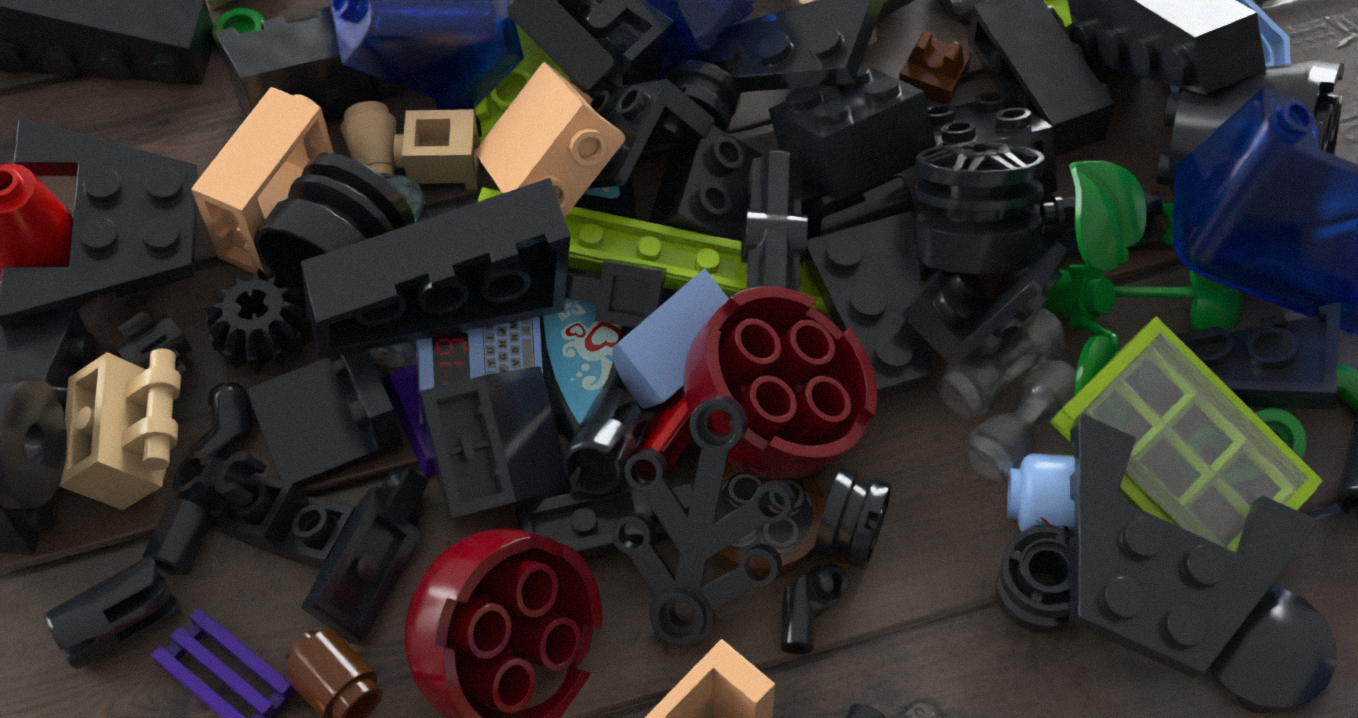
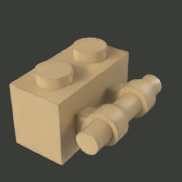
(120, 428)

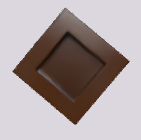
(936, 68)

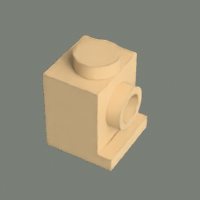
(439, 147)

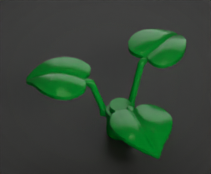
(1107, 221)

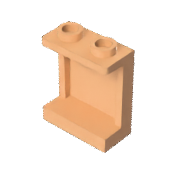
(552, 136)

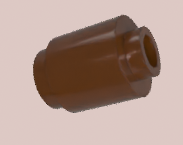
(331, 676)

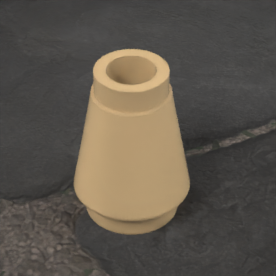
(370, 135)

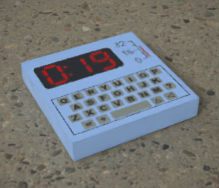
(478, 353)

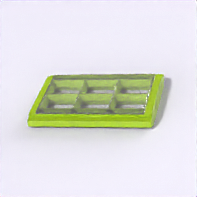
(1196, 443)

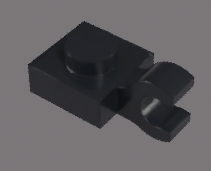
(623, 291)

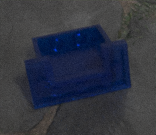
(431, 46)

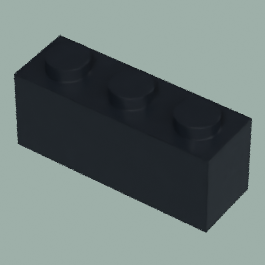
(1041, 69)

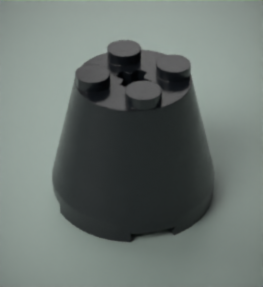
(1199, 115)

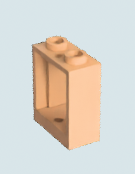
(257, 173)

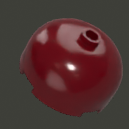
(792, 373)
(492, 612)

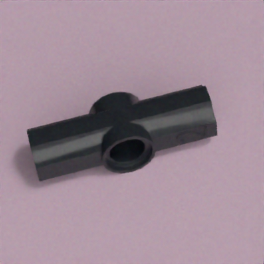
(773, 225)

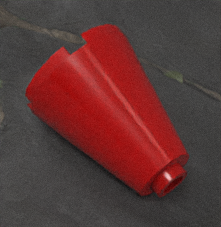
(32, 222)

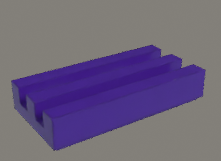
(187, 642)

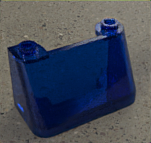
(1271, 210)

